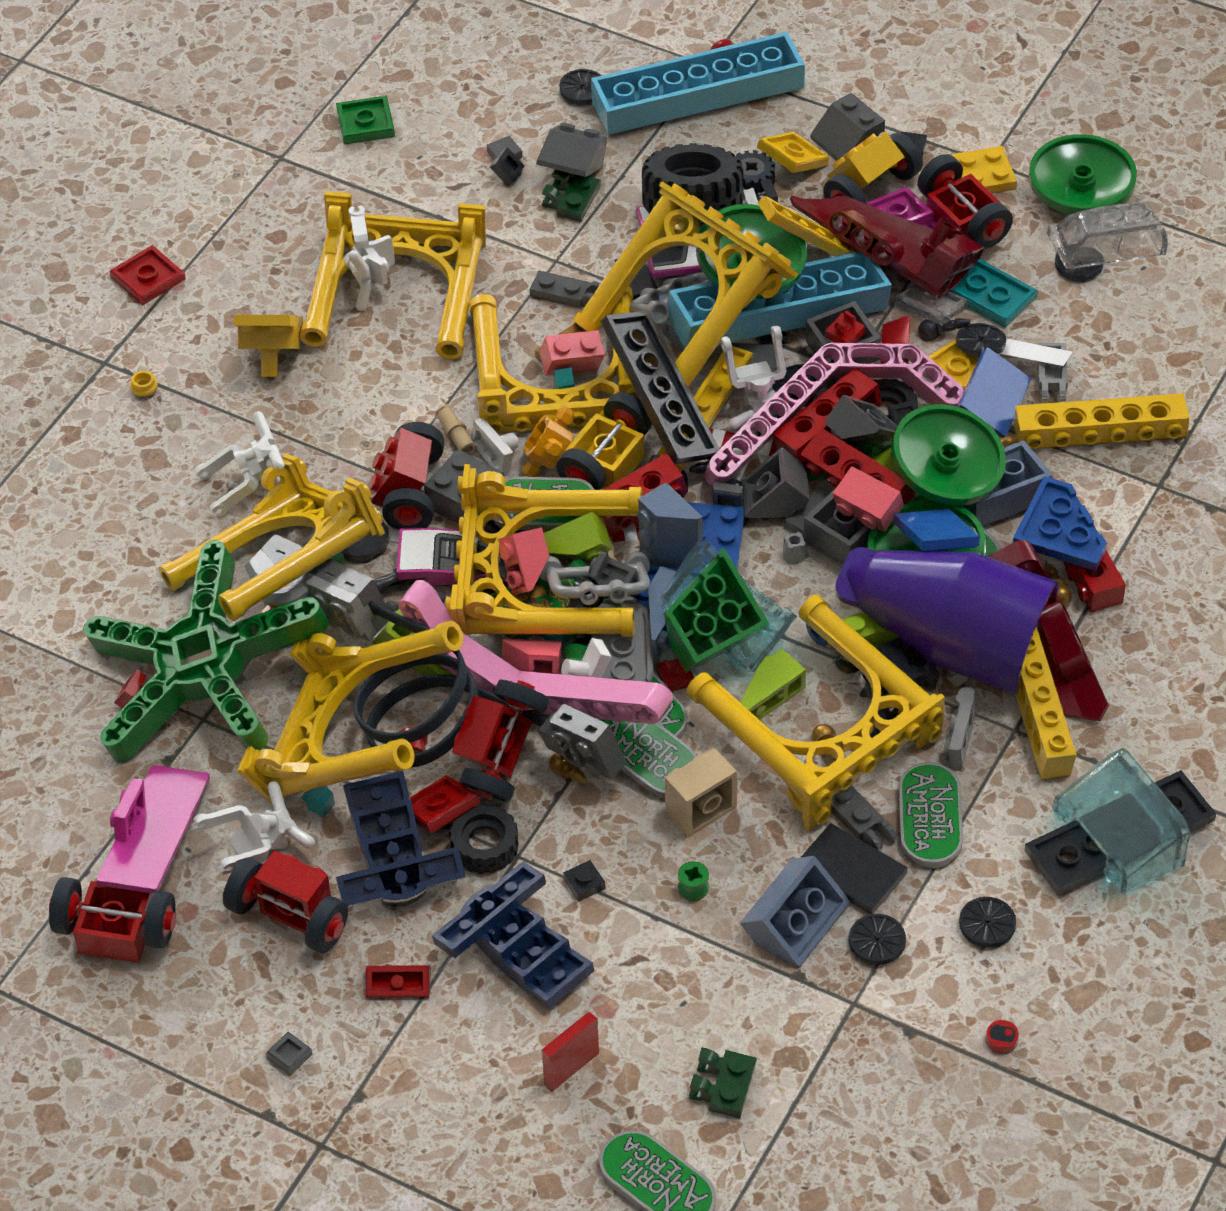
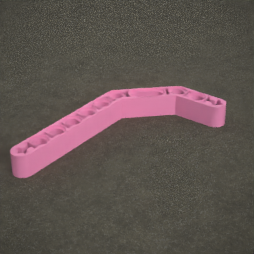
(823, 371)
(591, 695)

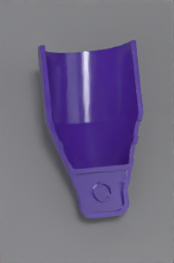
(951, 607)

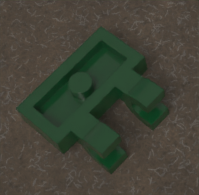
(577, 197)
(732, 1083)

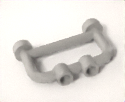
(659, 309)
(554, 573)

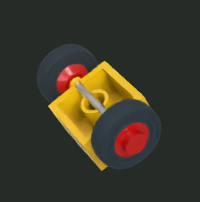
(871, 160)
(609, 444)

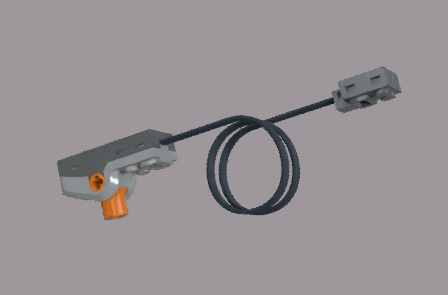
(358, 608)

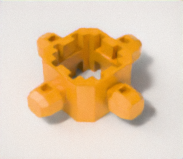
(548, 442)

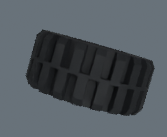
(698, 169)

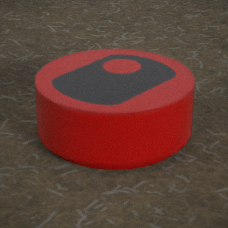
(1002, 1036)

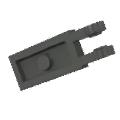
(562, 289)
(861, 817)

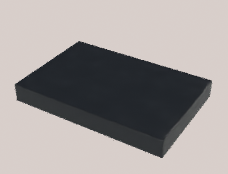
(856, 867)

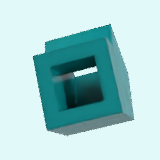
(563, 378)
(319, 800)

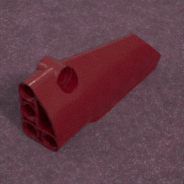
(923, 255)
(1068, 662)

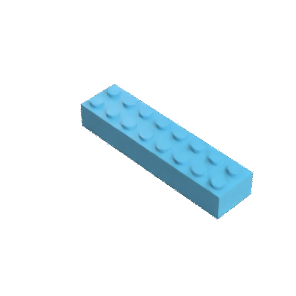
(697, 83)
(820, 288)

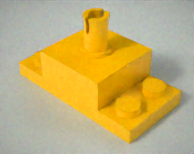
(268, 335)

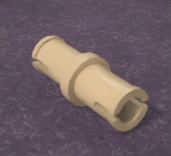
(455, 429)

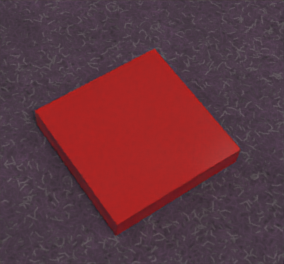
(147, 275)
(442, 803)
(570, 1051)

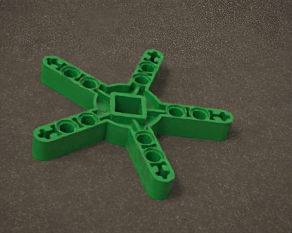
(205, 678)

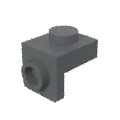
(605, 569)

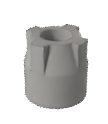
(794, 548)

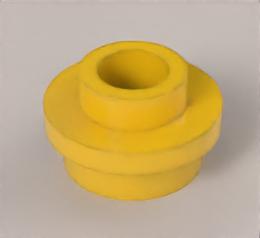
(143, 383)

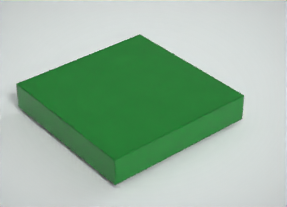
(365, 119)

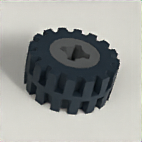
(756, 168)

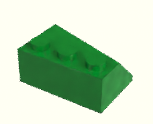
(713, 614)

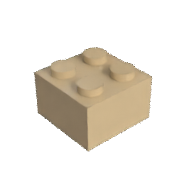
(700, 792)

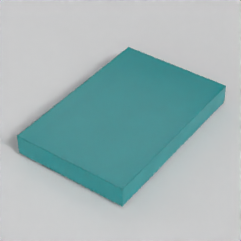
(995, 293)

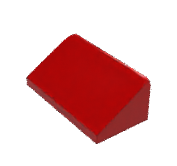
(896, 333)
(398, 981)

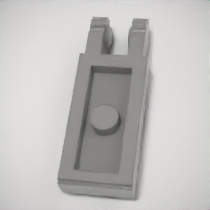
(1052, 376)
(961, 727)

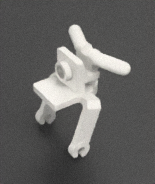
(367, 258)
(754, 378)
(251, 463)
(257, 831)

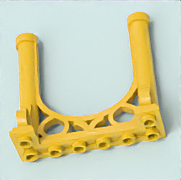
(677, 219)
(407, 234)
(496, 403)
(336, 515)
(483, 614)
(318, 702)
(810, 785)

